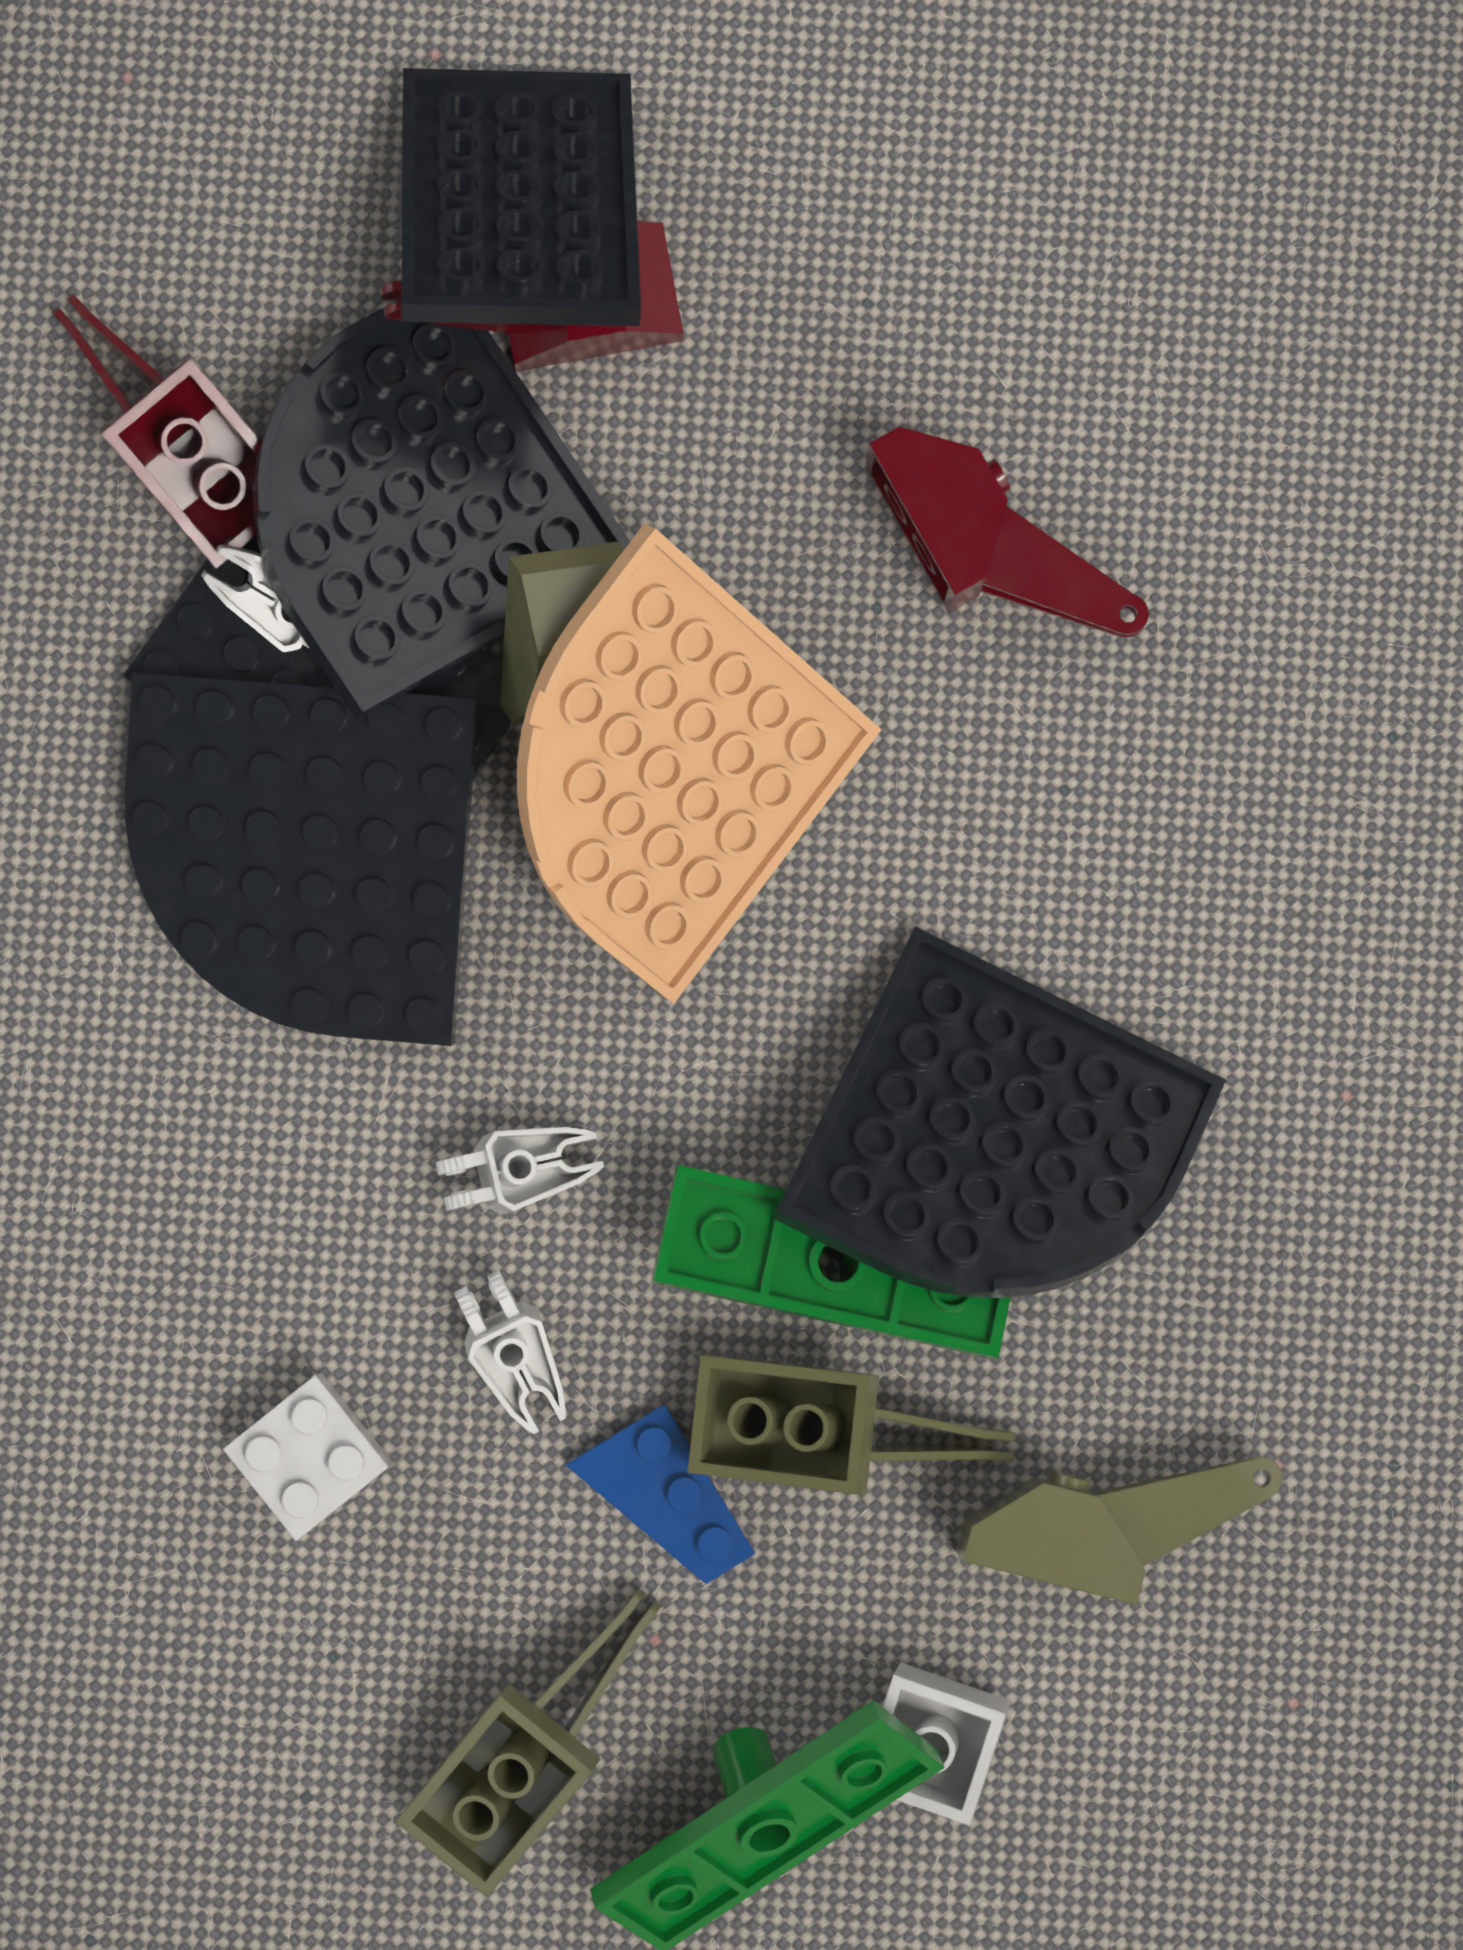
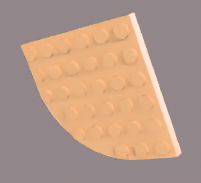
(673, 762)

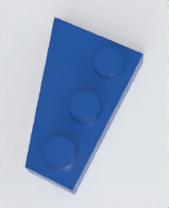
(649, 1482)

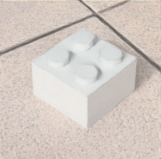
(308, 1456)
(958, 1723)

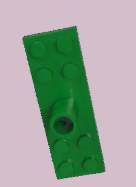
(729, 1247)
(767, 1821)

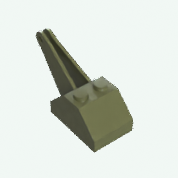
(540, 602)
(804, 1426)
(1106, 1537)
(512, 1772)

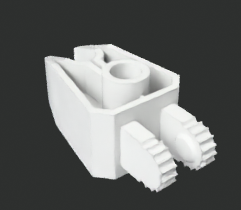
(252, 605)
(510, 1168)
(511, 1351)

